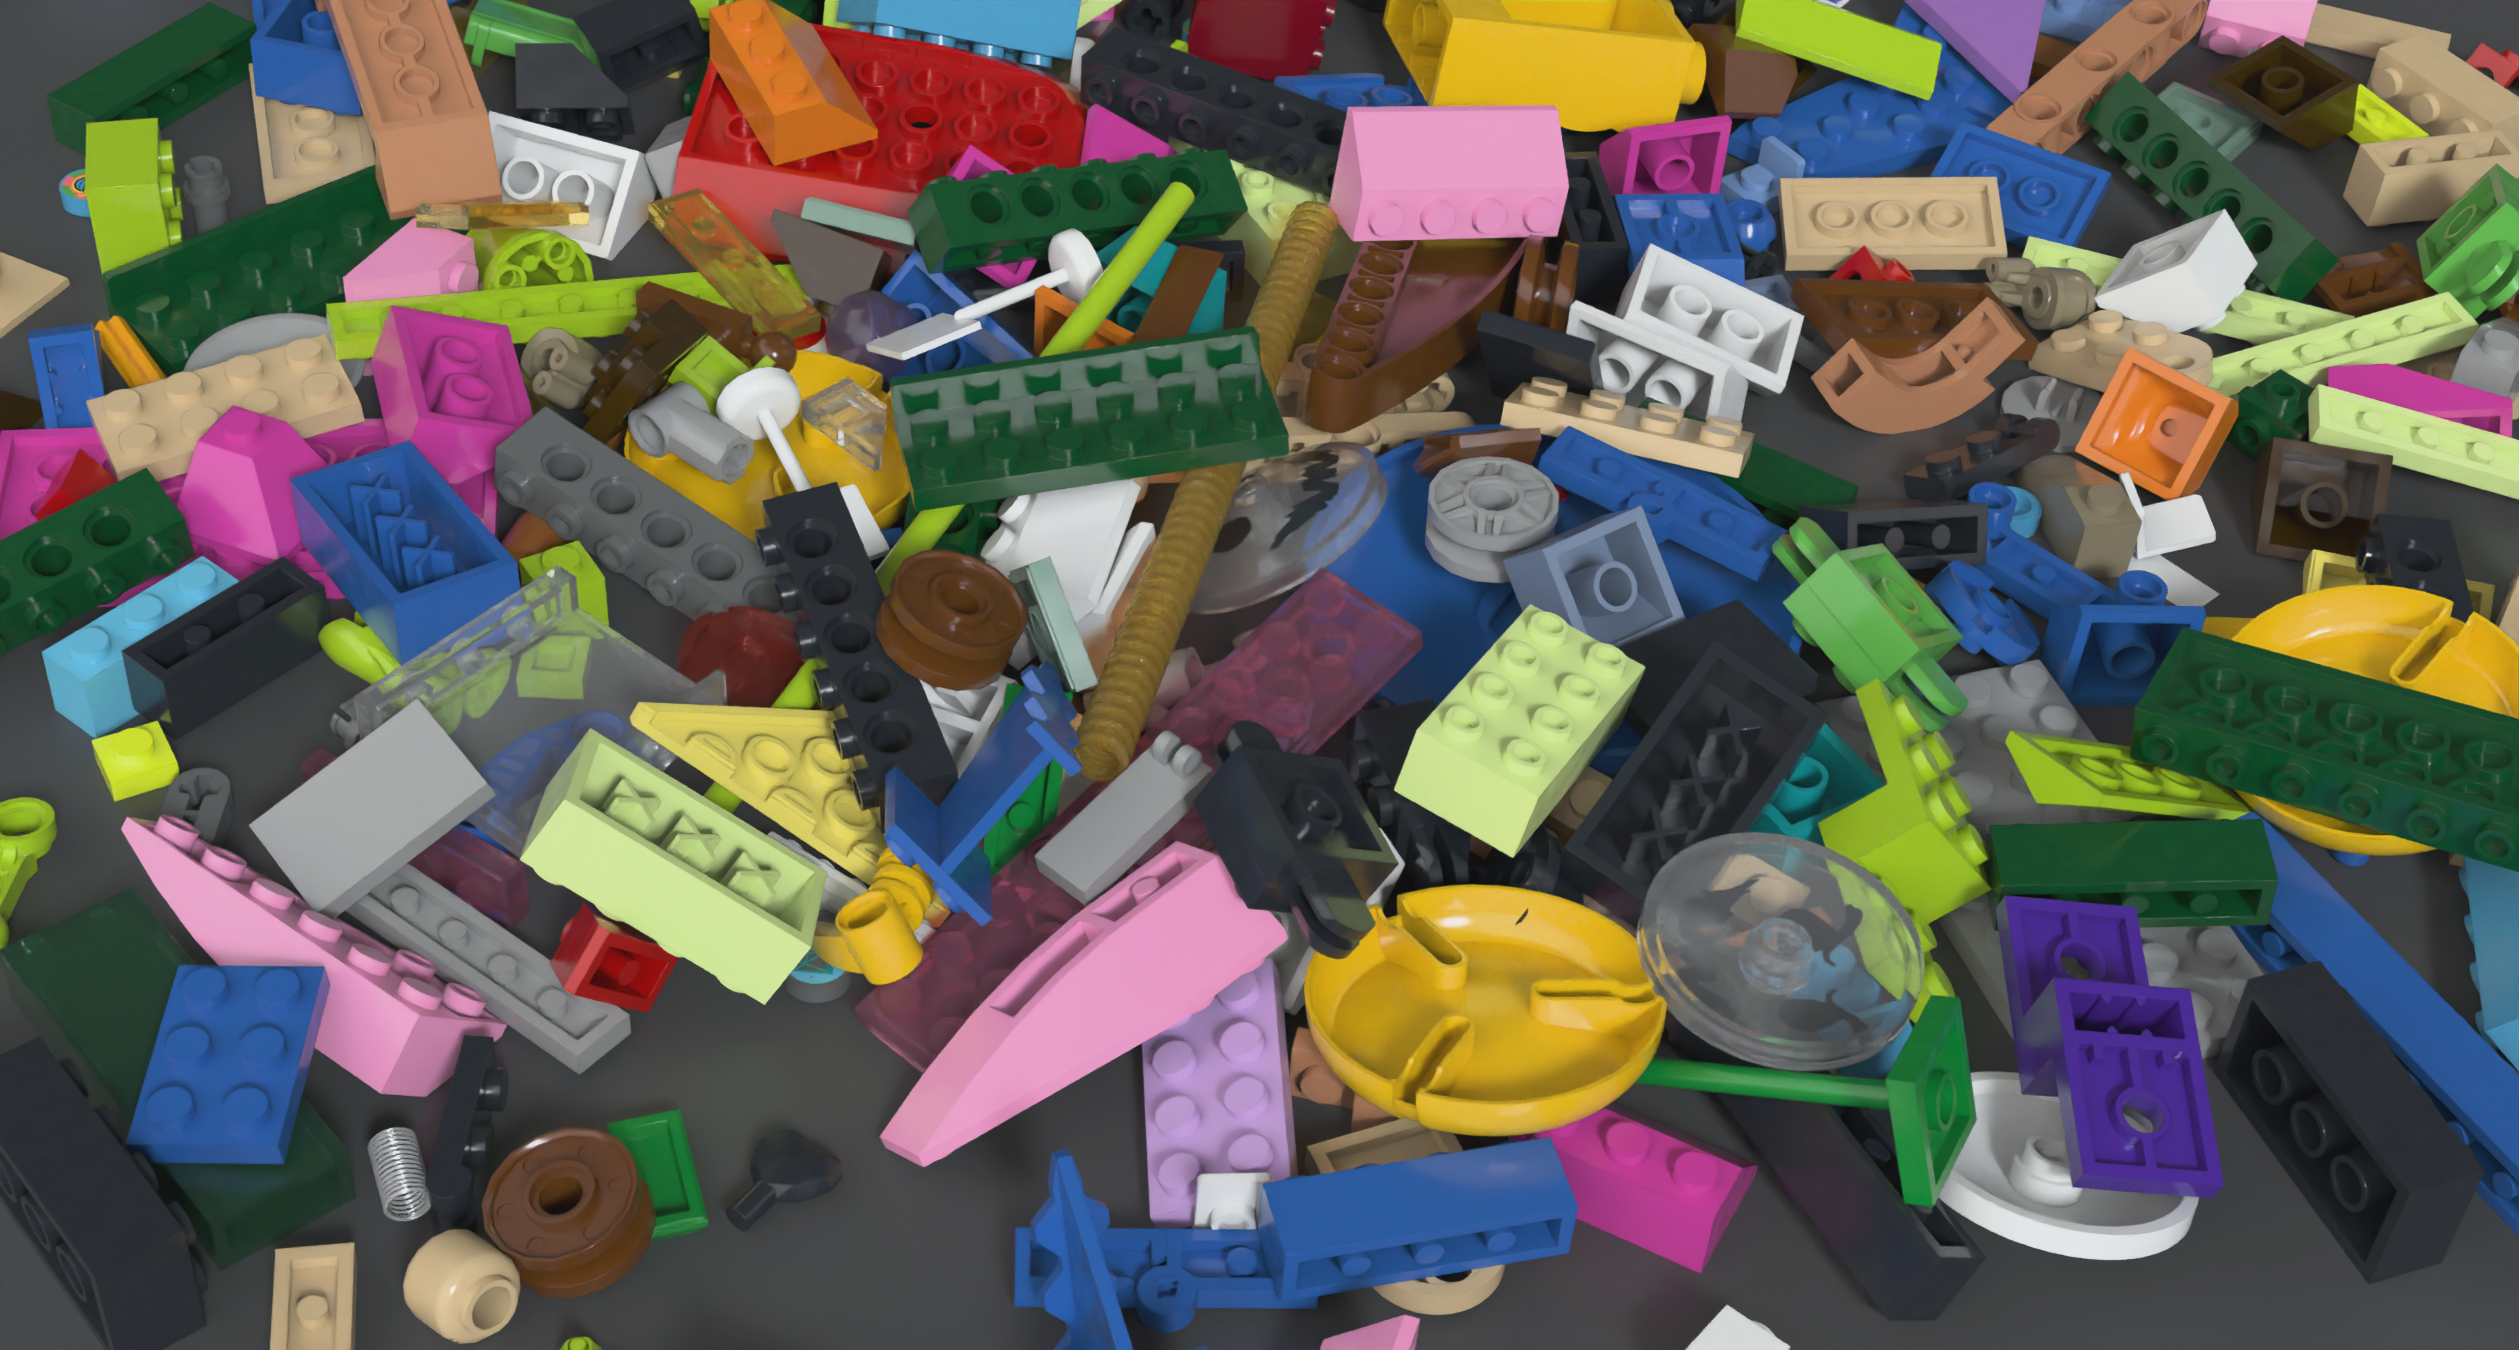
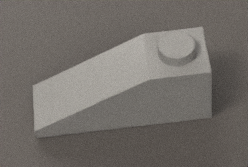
(2491, 359)

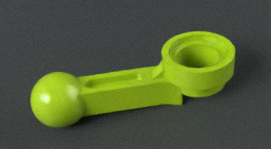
(21, 852)

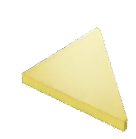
(783, 768)

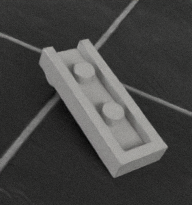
(1125, 819)

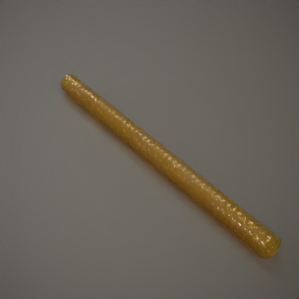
(1195, 519)

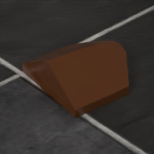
(1744, 75)
(2373, 281)
(1447, 449)

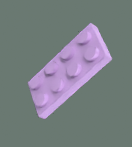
(1218, 1095)

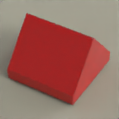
(73, 482)

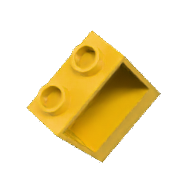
(1588, 58)

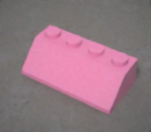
(1450, 172)

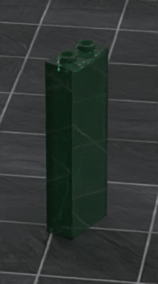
(99, 997)

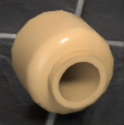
(462, 1286)

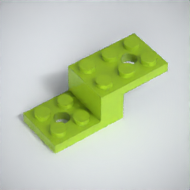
(1913, 827)

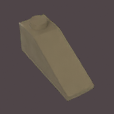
(2082, 514)

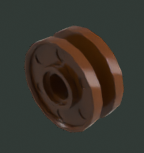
(1544, 288)
(951, 620)
(570, 1212)

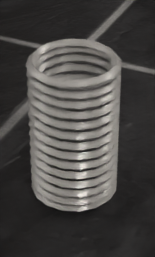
(414, 1169)

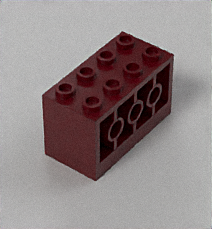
(1261, 35)

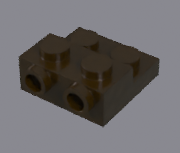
(641, 369)

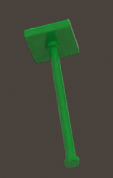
(1924, 1091)

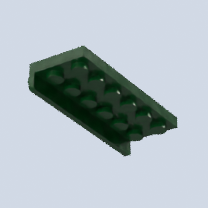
(252, 267)
(1085, 418)
(2335, 745)

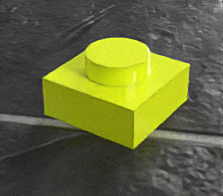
(135, 760)

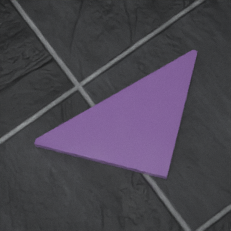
(1990, 35)

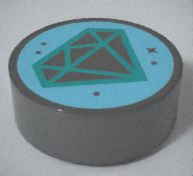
(816, 980)

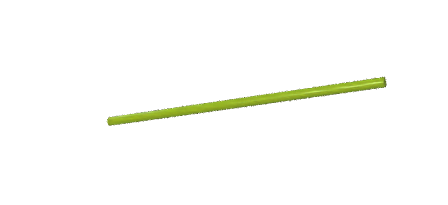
(1071, 337)

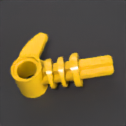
(878, 927)

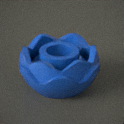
(1753, 223)

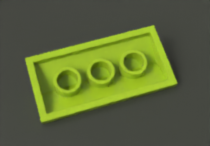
(1843, 42)
(2109, 780)

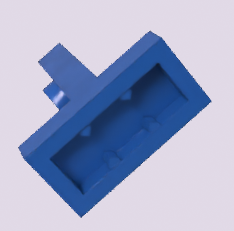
(67, 373)

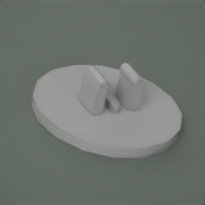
(2055, 399)

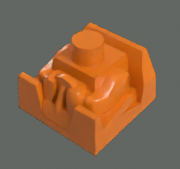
(2158, 426)

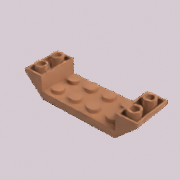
(417, 102)

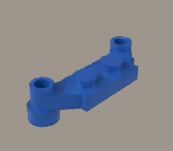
(2043, 579)

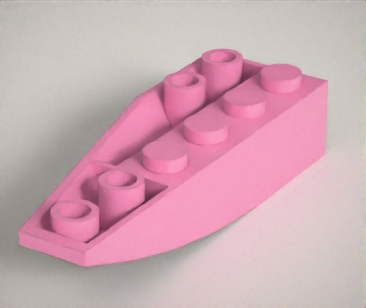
(1087, 996)
(384, 1006)

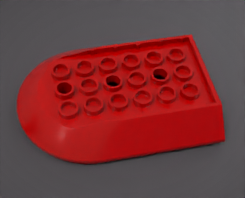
(966, 96)

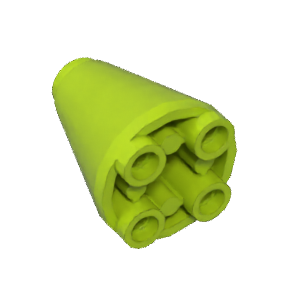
(527, 258)

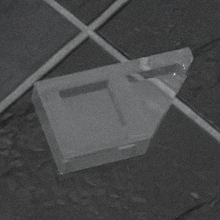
(850, 419)

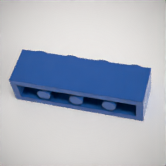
(1416, 1218)

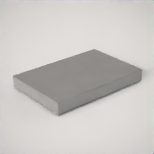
(372, 810)

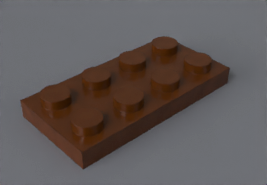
(1895, 316)

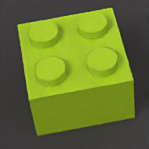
(131, 190)

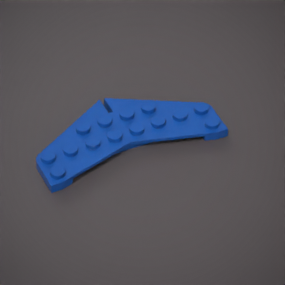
(1874, 129)

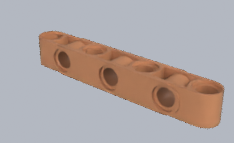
(2132, 41)

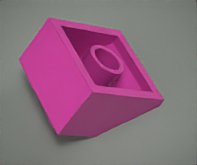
(1667, 157)

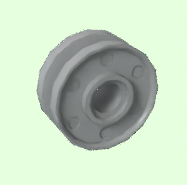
(1487, 513)

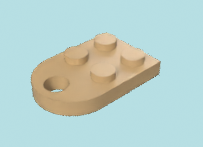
(2094, 348)
(1395, 1143)

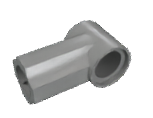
(682, 424)

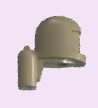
(2048, 295)
(561, 366)

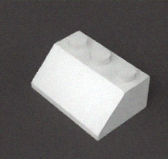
(564, 166)
(1713, 318)
(1653, 366)
(1078, 532)

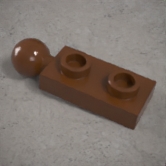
(726, 326)

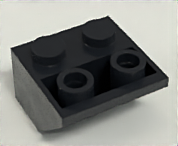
(641, 40)
(569, 93)

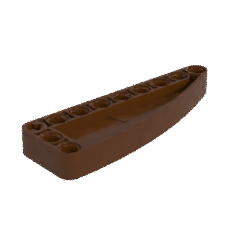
(1405, 322)

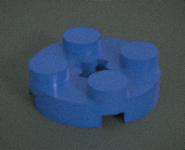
(1981, 616)

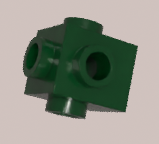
(2271, 410)

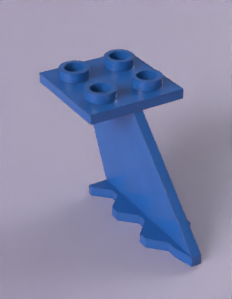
(1014, 754)
(1081, 1285)

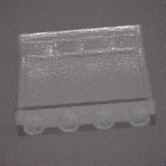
(525, 691)

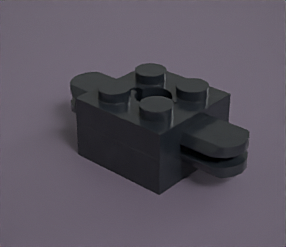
(1375, 753)
(1295, 836)

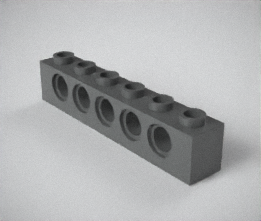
(631, 520)

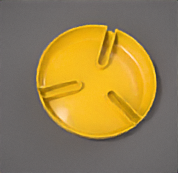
(821, 458)
(2395, 639)
(1486, 1020)

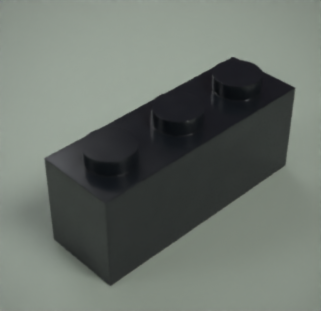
(1594, 222)
(1914, 531)
(226, 647)

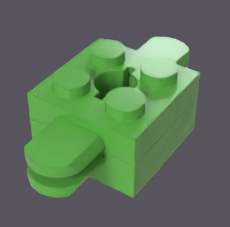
(2476, 245)
(1871, 620)

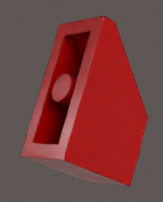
(610, 961)

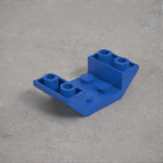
(1684, 225)

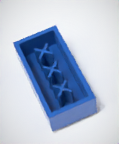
(402, 547)

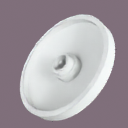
(2020, 1185)

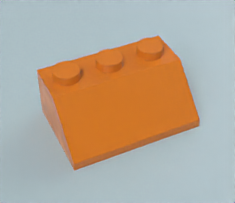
(785, 81)

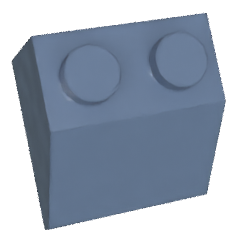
(1600, 578)

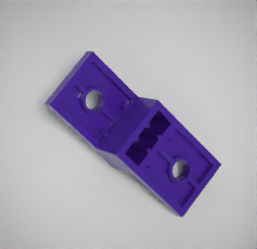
(2108, 1048)

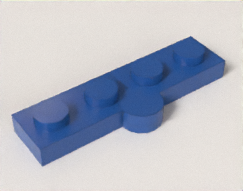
(1670, 504)
(1167, 1272)

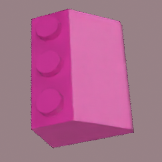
(449, 388)
(1650, 1182)

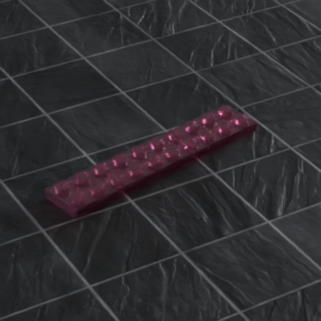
(1292, 675)

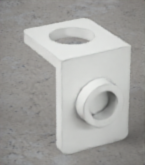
(2170, 523)
(1228, 1200)

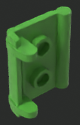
(502, 23)

